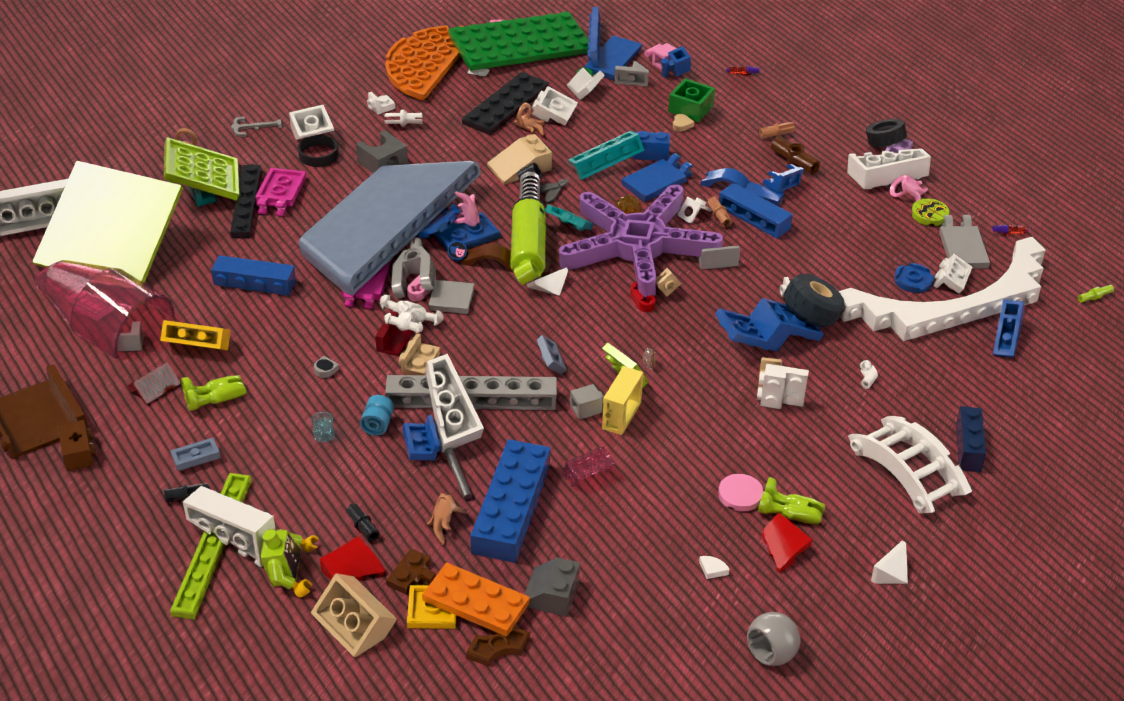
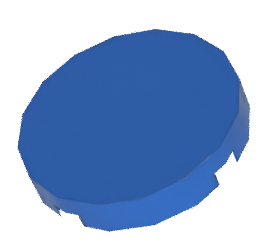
(913, 278)

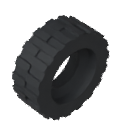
(886, 132)

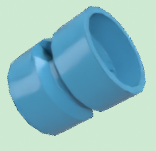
(377, 415)

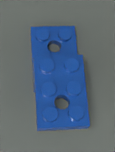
(766, 326)

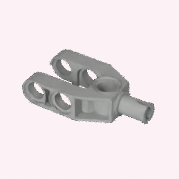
(413, 261)

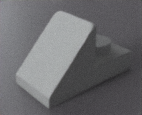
(633, 75)

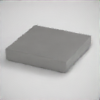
(451, 297)

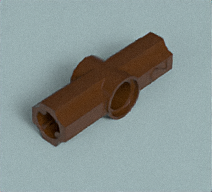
(795, 154)

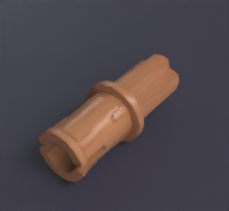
(776, 130)
(720, 212)

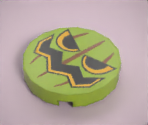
(929, 212)

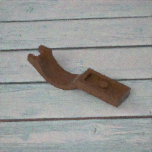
(498, 253)

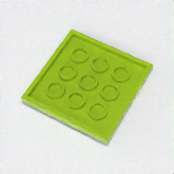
(201, 168)

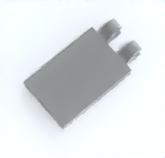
(964, 242)

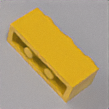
(195, 335)

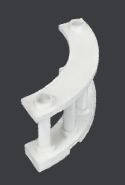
(923, 442)

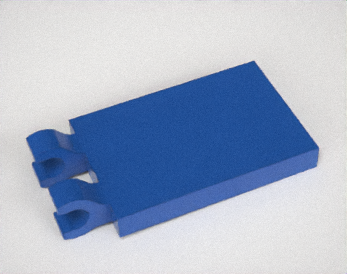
(657, 177)

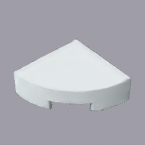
(713, 567)

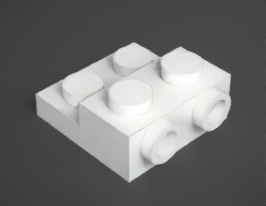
(553, 105)
(782, 386)

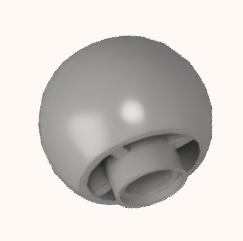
(773, 638)

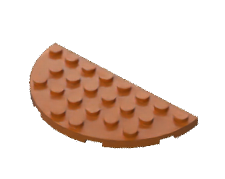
(421, 61)

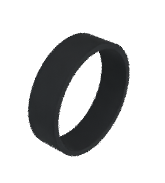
(317, 161)

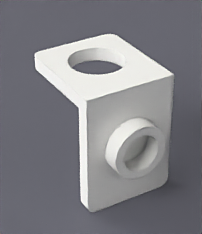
(696, 205)

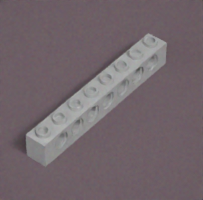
(483, 392)

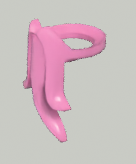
(909, 186)
(469, 209)

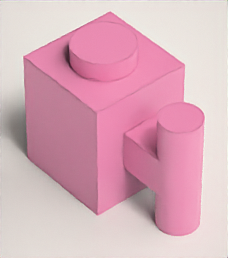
(659, 52)

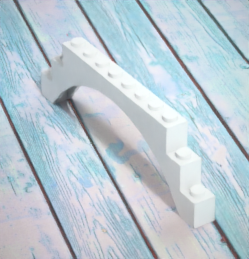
(922, 318)

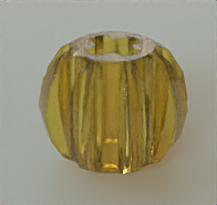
(629, 204)

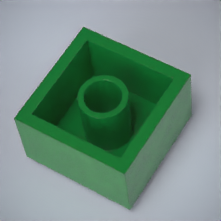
(691, 99)

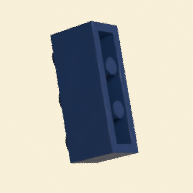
(970, 439)

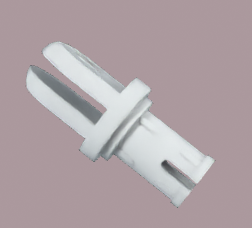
(405, 118)

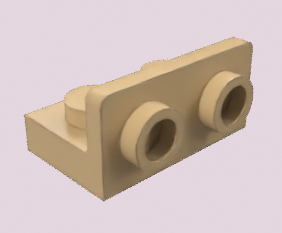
(416, 357)

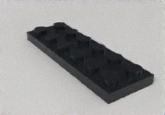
(504, 103)

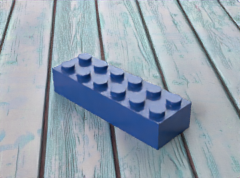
(510, 501)

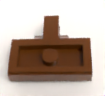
(410, 571)

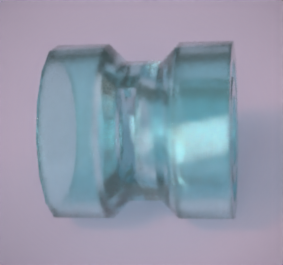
(323, 426)

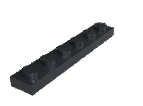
(246, 201)

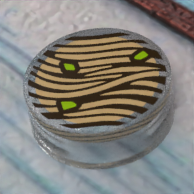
(649, 358)

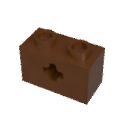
(75, 445)

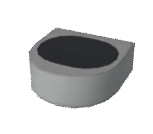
(325, 367)

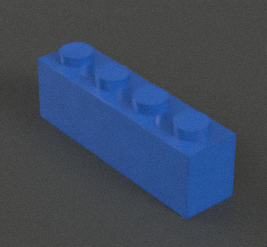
(756, 210)
(253, 275)

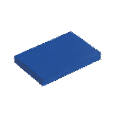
(468, 235)

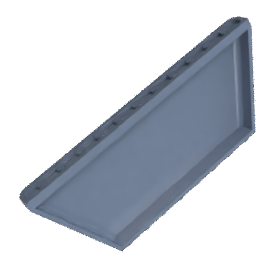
(382, 219)

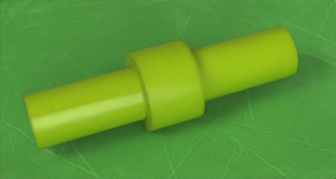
(1095, 293)

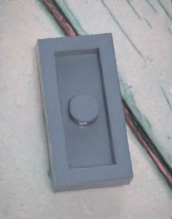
(551, 354)
(195, 454)

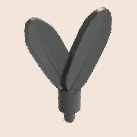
(553, 189)

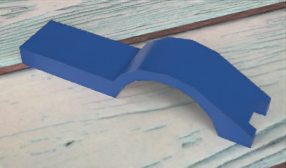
(737, 177)

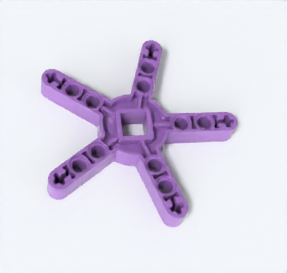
(636, 236)

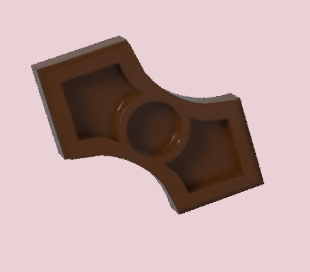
(487, 648)

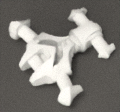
(409, 314)

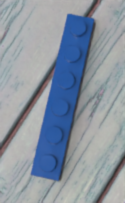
(594, 36)

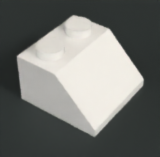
(310, 122)

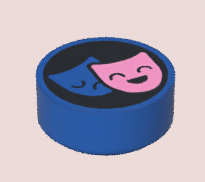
(456, 251)

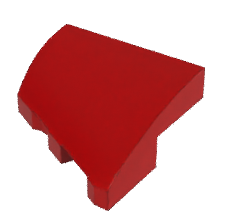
(784, 541)
(352, 560)

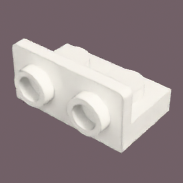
(953, 273)

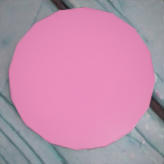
(740, 492)

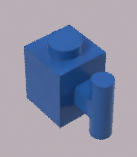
(678, 61)

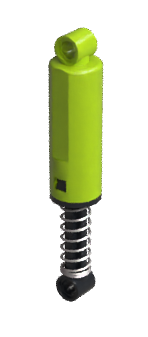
(528, 227)

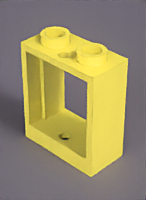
(623, 400)

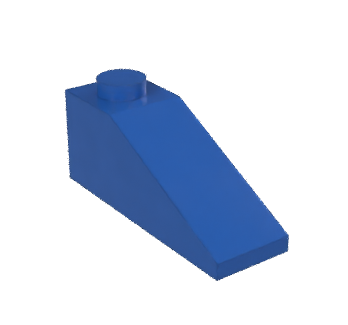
(1009, 328)

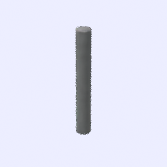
(458, 474)

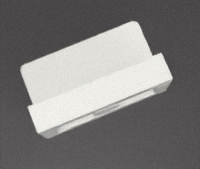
(583, 83)

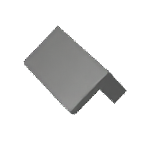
(719, 257)

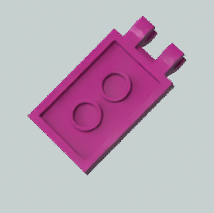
(279, 189)
(372, 289)

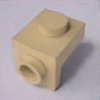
(667, 282)

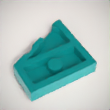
(566, 217)

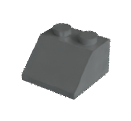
(554, 586)

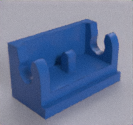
(784, 180)

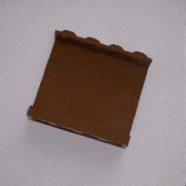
(32, 415)

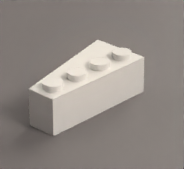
(883, 169)
(451, 406)
(229, 520)

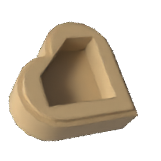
(682, 123)

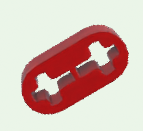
(643, 304)

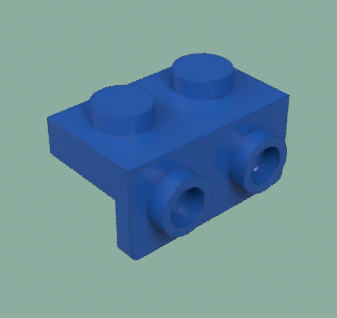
(422, 440)

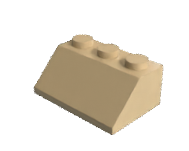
(353, 614)

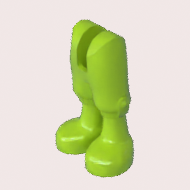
(213, 392)
(791, 506)

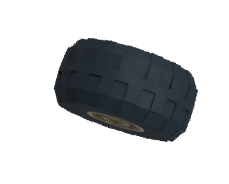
(814, 300)

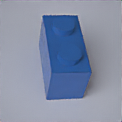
(655, 146)

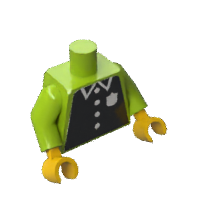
(281, 558)

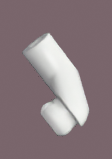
(869, 372)

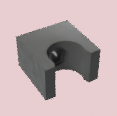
(389, 153)

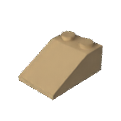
(519, 155)

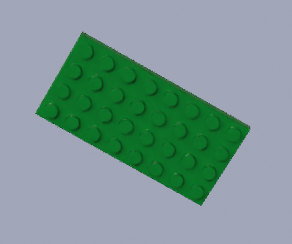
(519, 40)

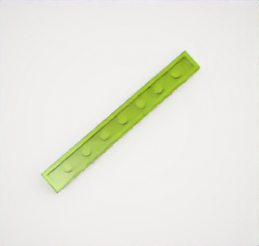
(206, 557)

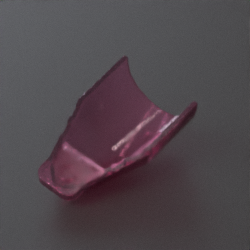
(97, 299)

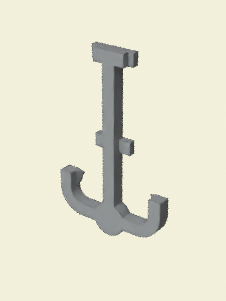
(236, 127)

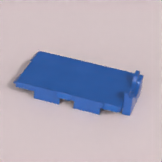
(440, 221)

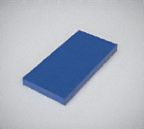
(615, 53)

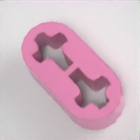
(413, 290)

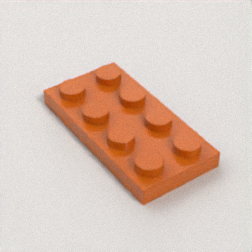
(476, 599)

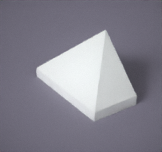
(551, 283)
(892, 567)

